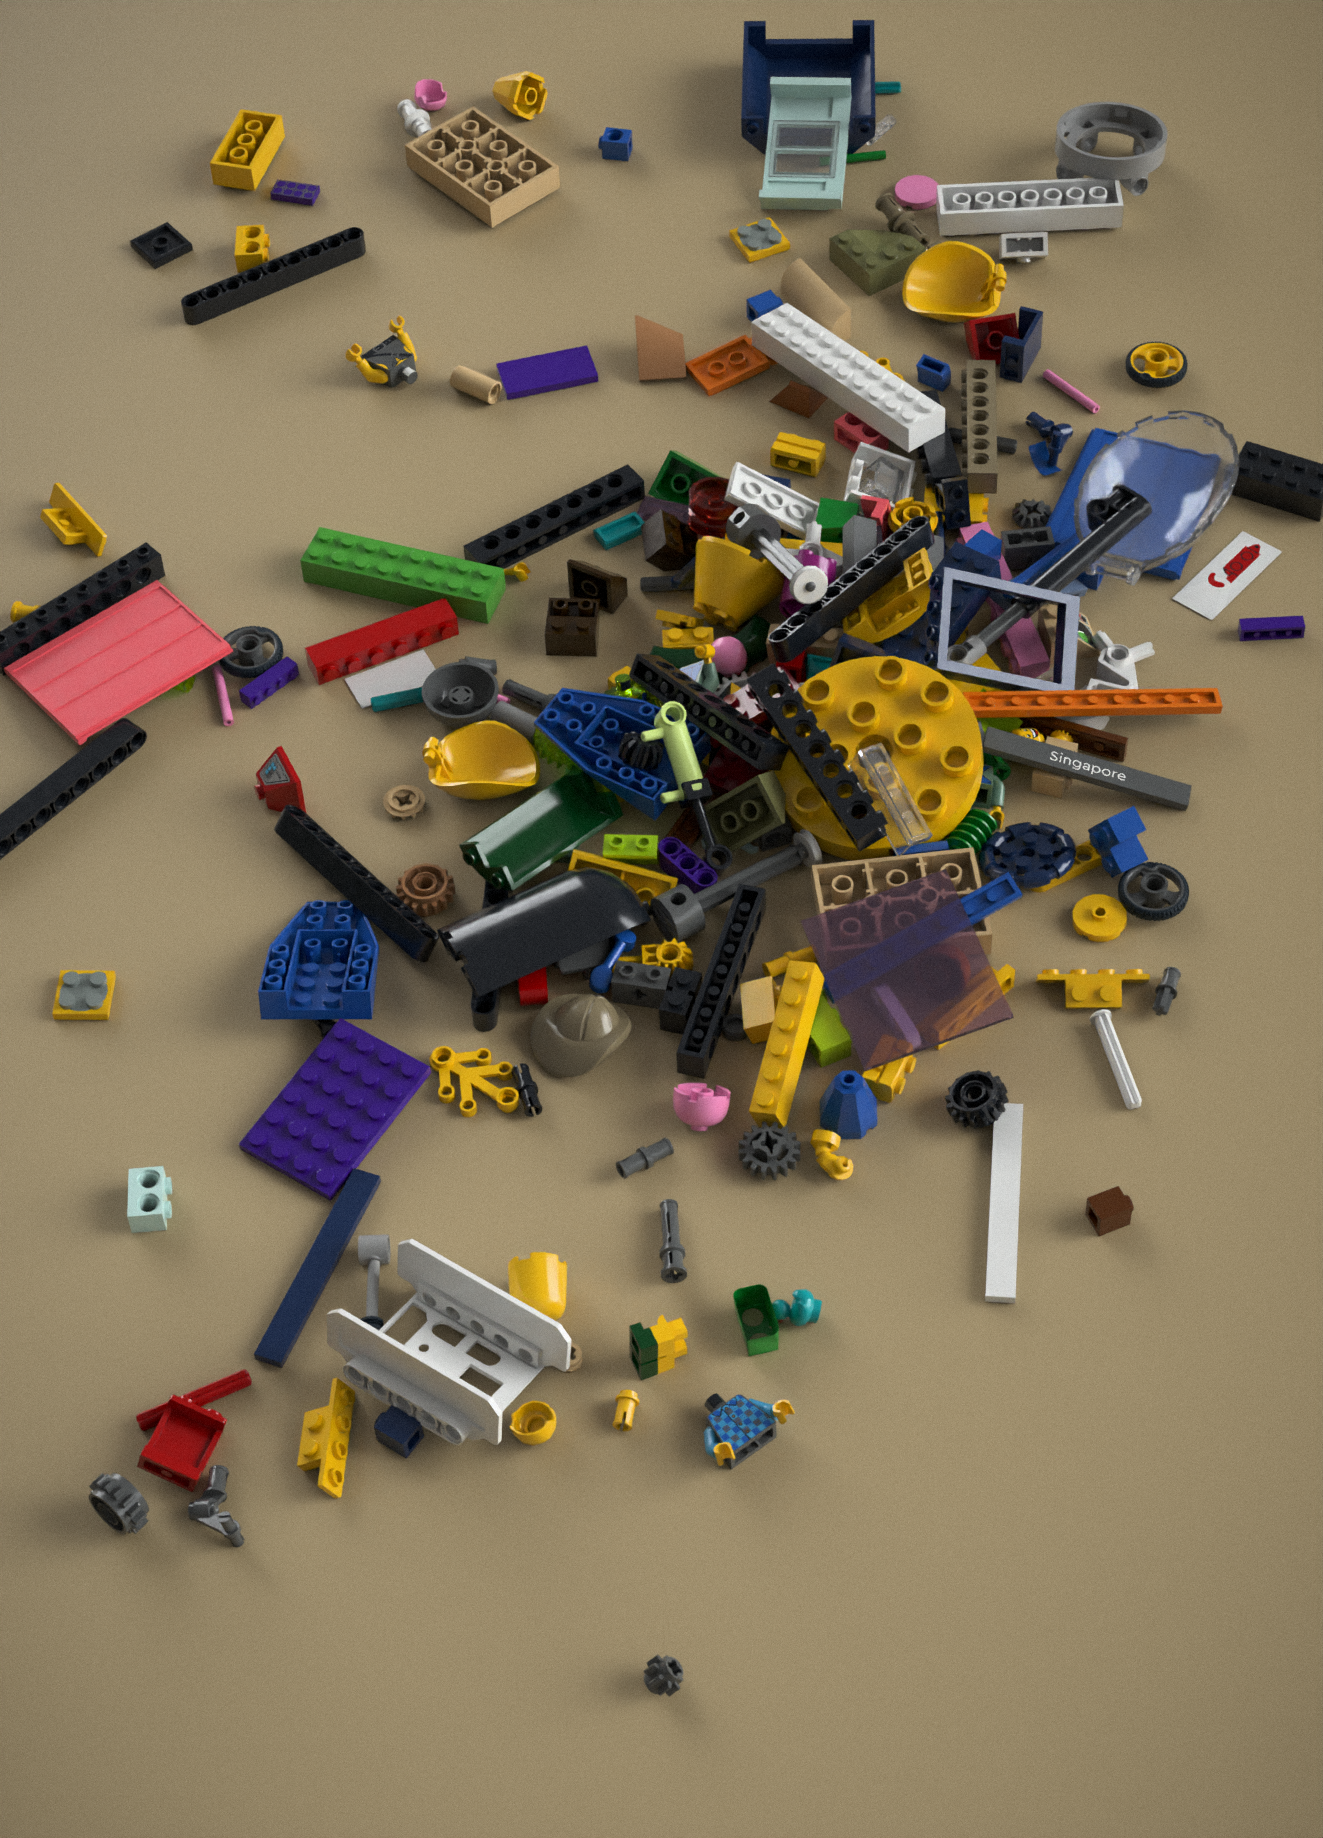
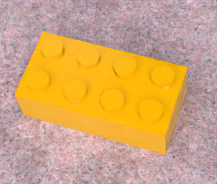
(247, 150)

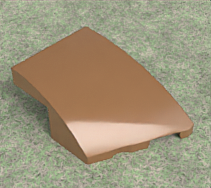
(659, 351)

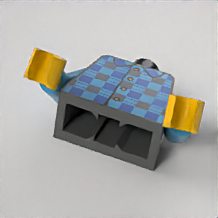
(741, 1427)

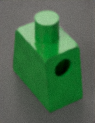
(833, 516)

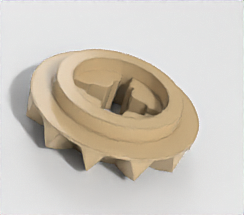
(402, 794)

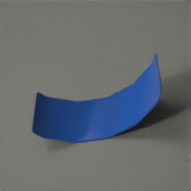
(1039, 455)

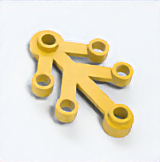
(472, 1077)

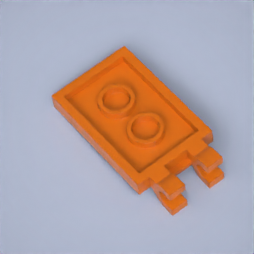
(728, 365)

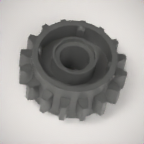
(118, 1503)

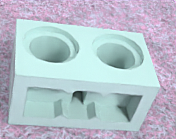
(145, 1199)

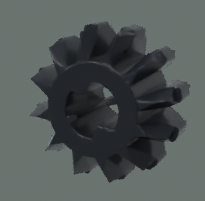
(639, 753)

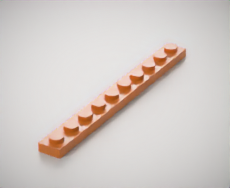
(1094, 702)

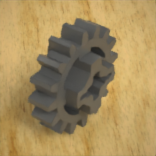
(756, 1156)

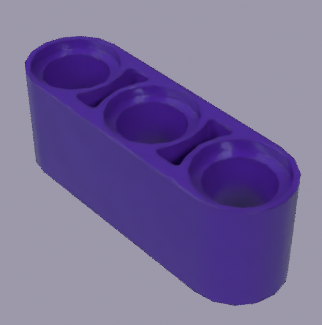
(685, 865)

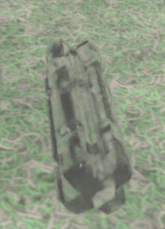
(882, 127)

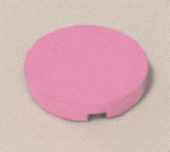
(916, 192)

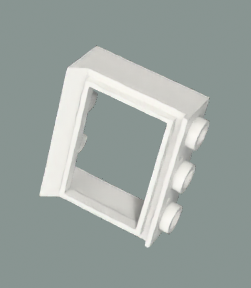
(865, 456)

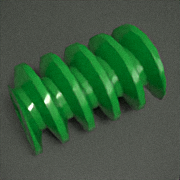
(972, 831)

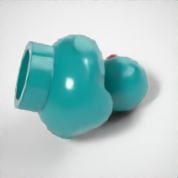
(802, 1310)

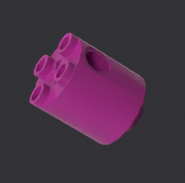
(788, 604)

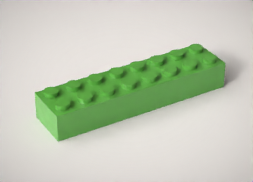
(402, 574)

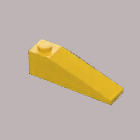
(645, 882)

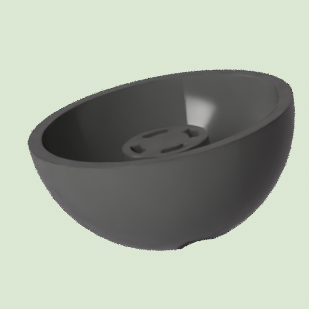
(460, 693)

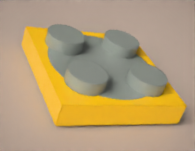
(759, 239)
(84, 995)

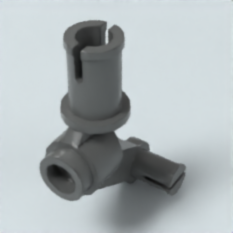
(206, 1509)

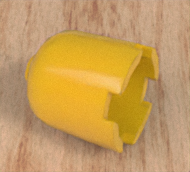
(539, 1283)

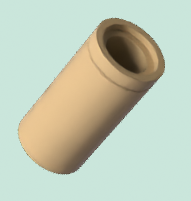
(475, 384)

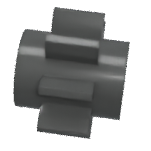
(663, 1675)

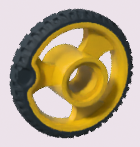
(1157, 364)

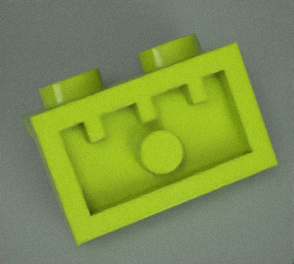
(631, 848)

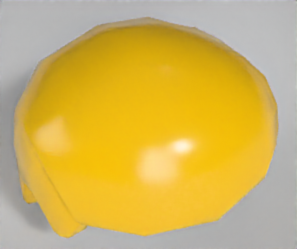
(533, 1423)

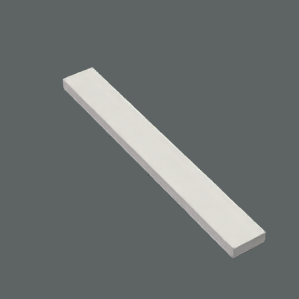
(1004, 1206)

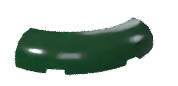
(752, 636)

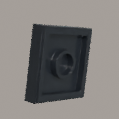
(161, 245)

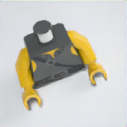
(388, 361)

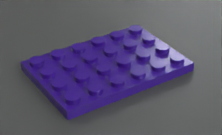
(335, 1108)

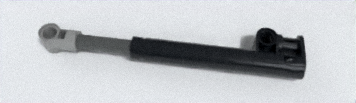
(1109, 521)

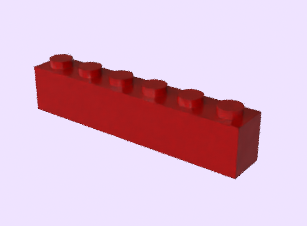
(382, 641)

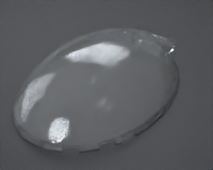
(1184, 471)

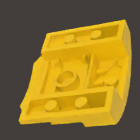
(894, 604)

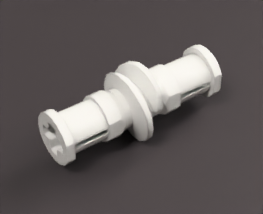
(416, 120)

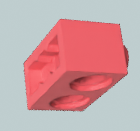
(852, 431)

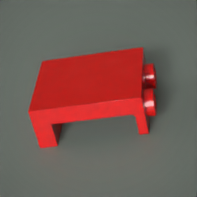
(182, 1442)

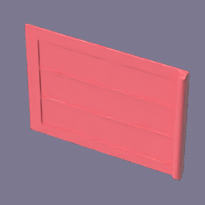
(117, 661)

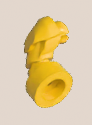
(825, 1143)

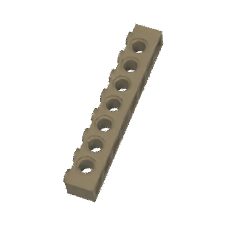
(979, 426)

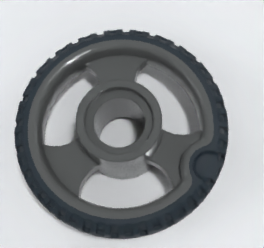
(250, 651)
(1153, 891)

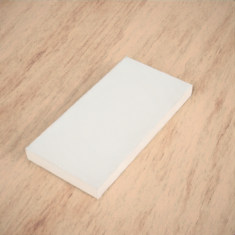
(784, 504)

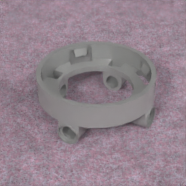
(1082, 129)

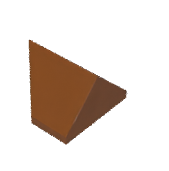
(799, 399)

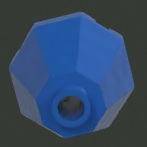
(848, 1106)

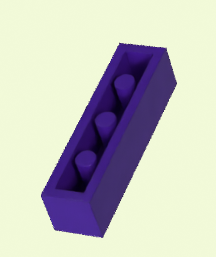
(1271, 628)
(269, 682)

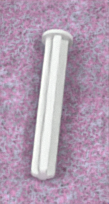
(1116, 1058)

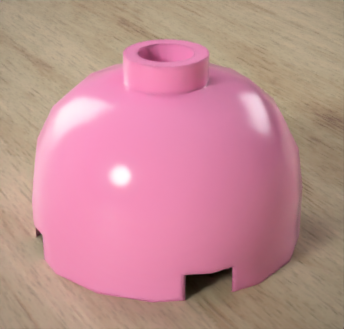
(700, 1105)

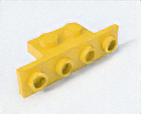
(71, 522)
(1093, 990)
(327, 1438)

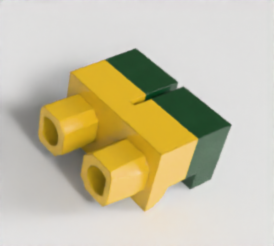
(656, 1347)

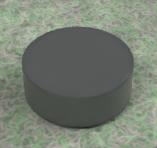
(733, 1028)

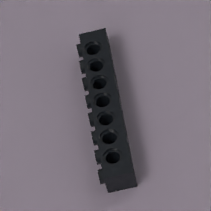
(558, 519)
(80, 603)
(710, 712)
(861, 831)
(721, 981)

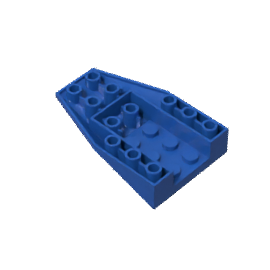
(590, 733)
(321, 965)

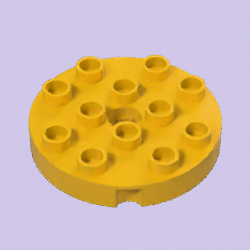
(920, 724)

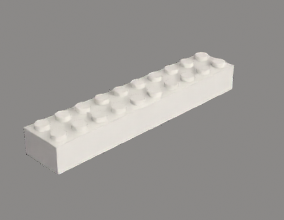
(848, 377)

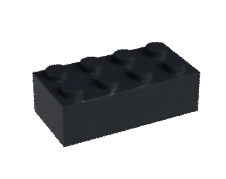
(1280, 481)

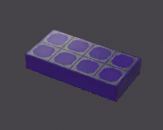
(295, 192)

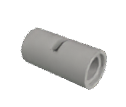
(515, 718)

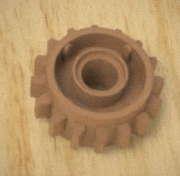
(426, 889)

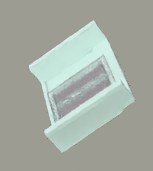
(806, 143)

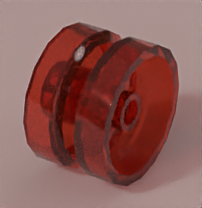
(708, 508)

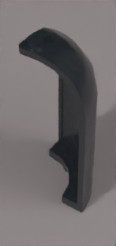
(542, 926)

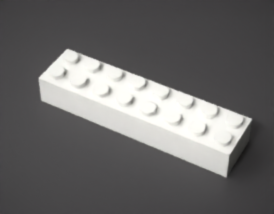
(1029, 206)

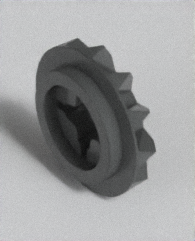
(1033, 520)

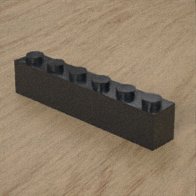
(938, 454)

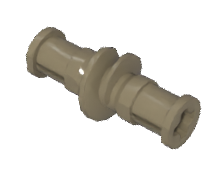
(900, 221)

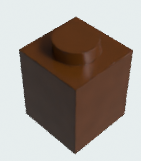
(1109, 1210)

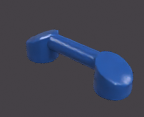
(602, 975)

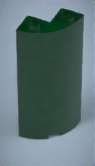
(540, 830)

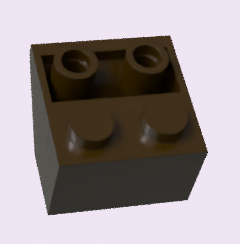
(668, 541)
(572, 627)

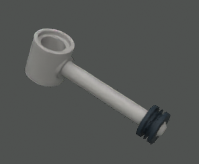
(373, 1251)

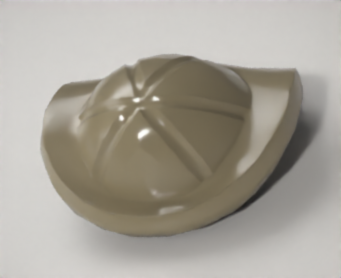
(577, 1033)

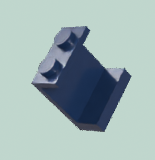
(1020, 353)

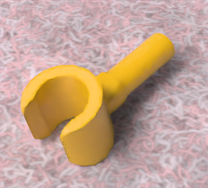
(520, 570)

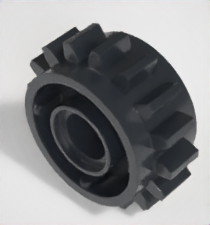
(976, 1099)

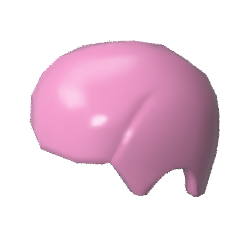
(430, 95)
(729, 656)

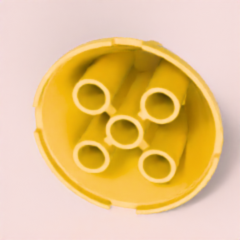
(732, 583)

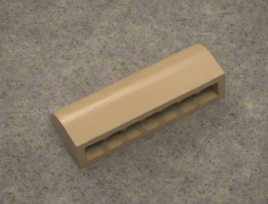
(815, 299)

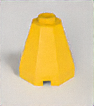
(521, 94)

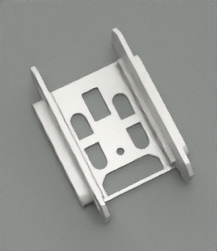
(430, 1381)

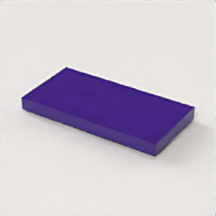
(547, 372)

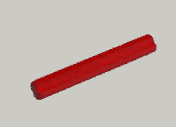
(200, 1396)

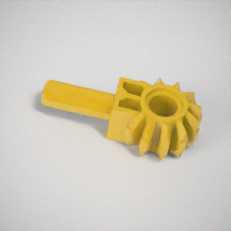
(665, 955)

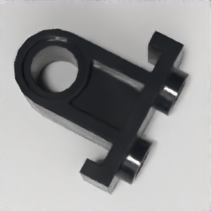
(953, 501)

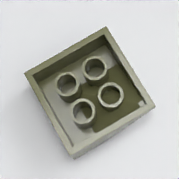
(874, 257)

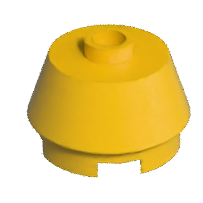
(907, 509)

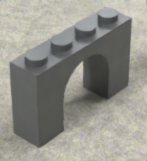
(861, 539)

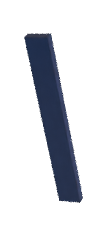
(317, 1268)

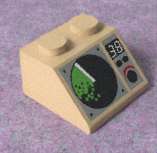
(1047, 629)

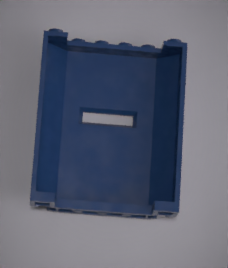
(808, 58)

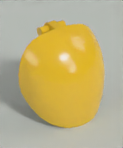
(953, 283)
(482, 761)

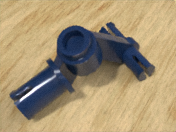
(1058, 434)

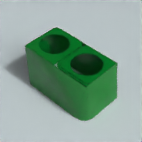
(757, 1298)

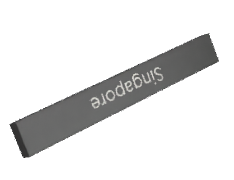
(1086, 768)

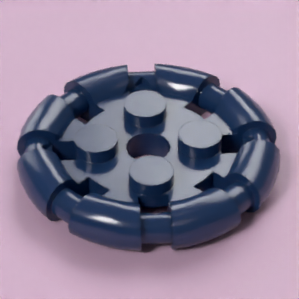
(1046, 844)

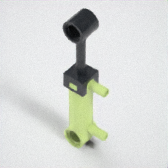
(692, 787)

